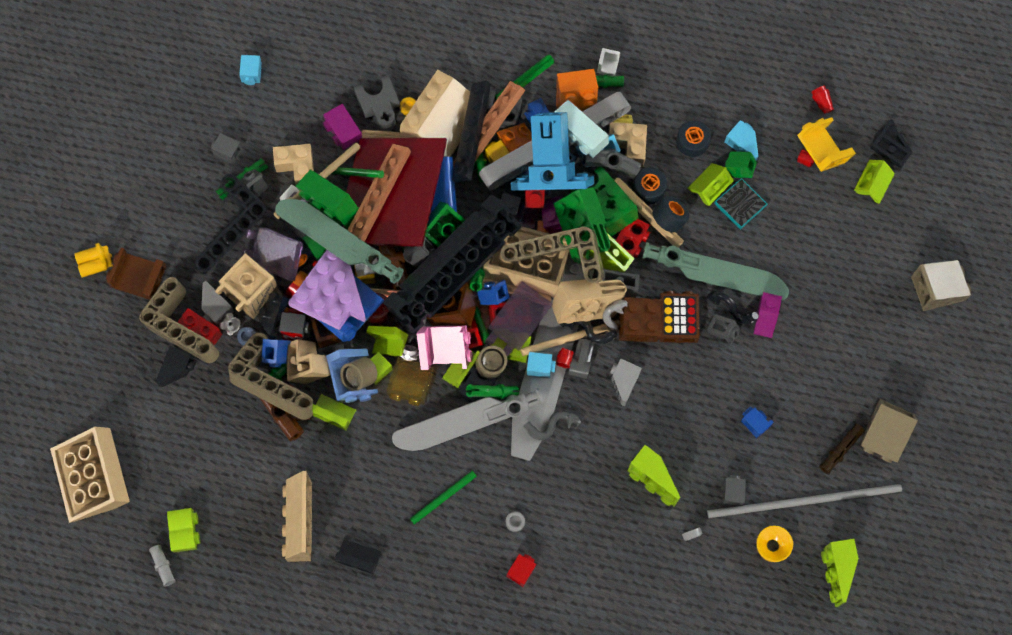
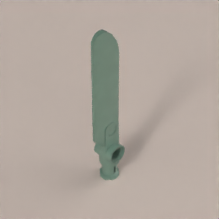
(335, 237)
(718, 271)

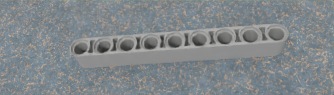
(522, 158)

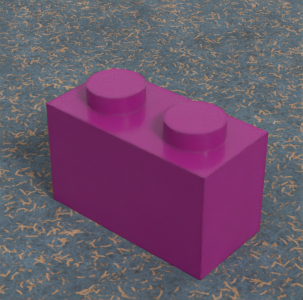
(342, 126)

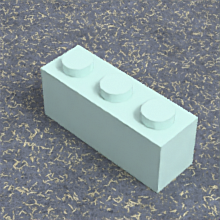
(584, 131)

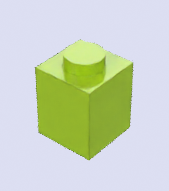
(382, 365)

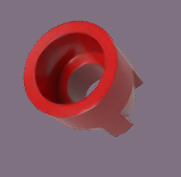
(805, 158)
(564, 358)

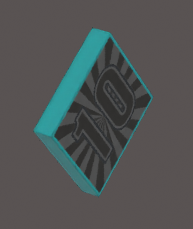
(740, 203)

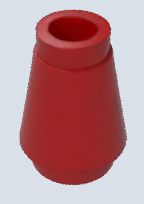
(822, 98)

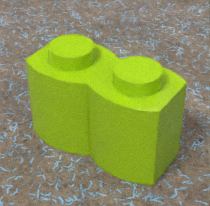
(182, 530)

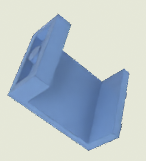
(335, 362)

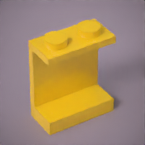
(821, 145)

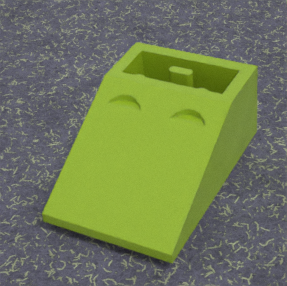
(651, 470)
(841, 563)

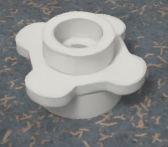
(235, 324)
(410, 353)

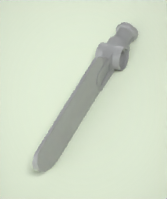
(462, 421)

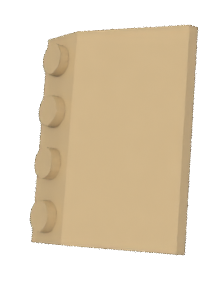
(438, 112)
(539, 273)
(89, 474)
(298, 518)

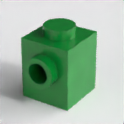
(741, 164)

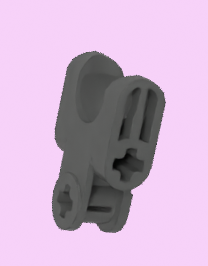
(379, 105)

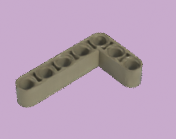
(558, 246)
(156, 319)
(264, 382)

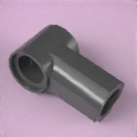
(581, 362)

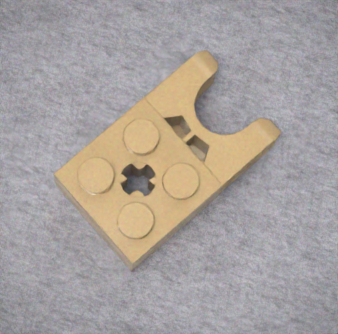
(585, 300)

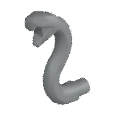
(616, 306)

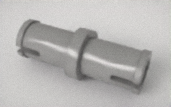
(162, 565)

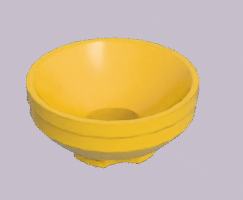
(783, 539)

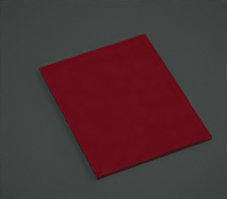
(409, 203)

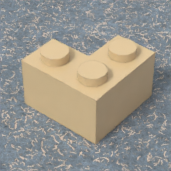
(632, 138)
(294, 158)
(304, 363)

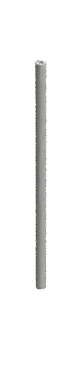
(804, 501)

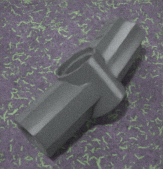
(622, 163)

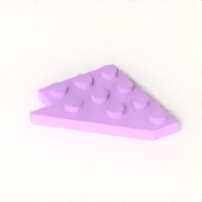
(329, 293)

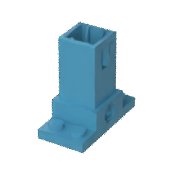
(551, 155)

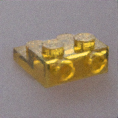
(409, 382)

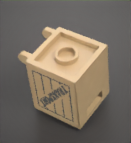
(247, 285)

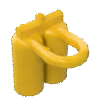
(93, 260)

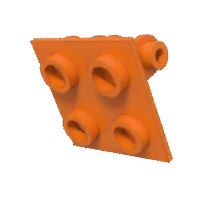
(515, 136)

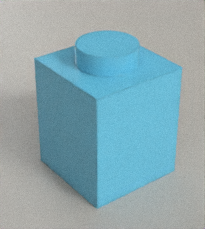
(250, 69)
(540, 365)

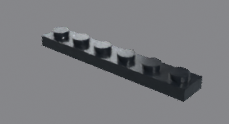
(471, 132)

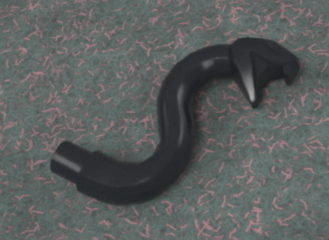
(716, 296)
(601, 339)

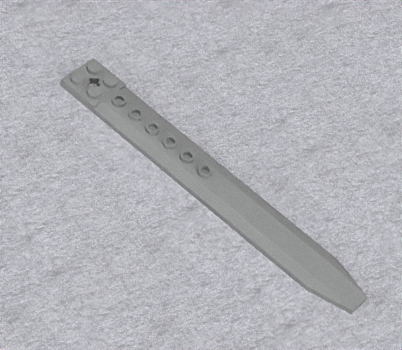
(522, 444)

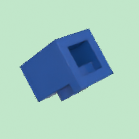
(534, 108)
(493, 293)
(275, 352)
(756, 421)

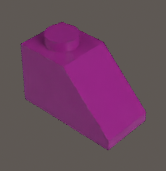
(549, 216)
(768, 314)

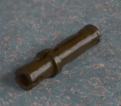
(836, 455)

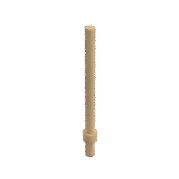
(332, 167)
(564, 339)

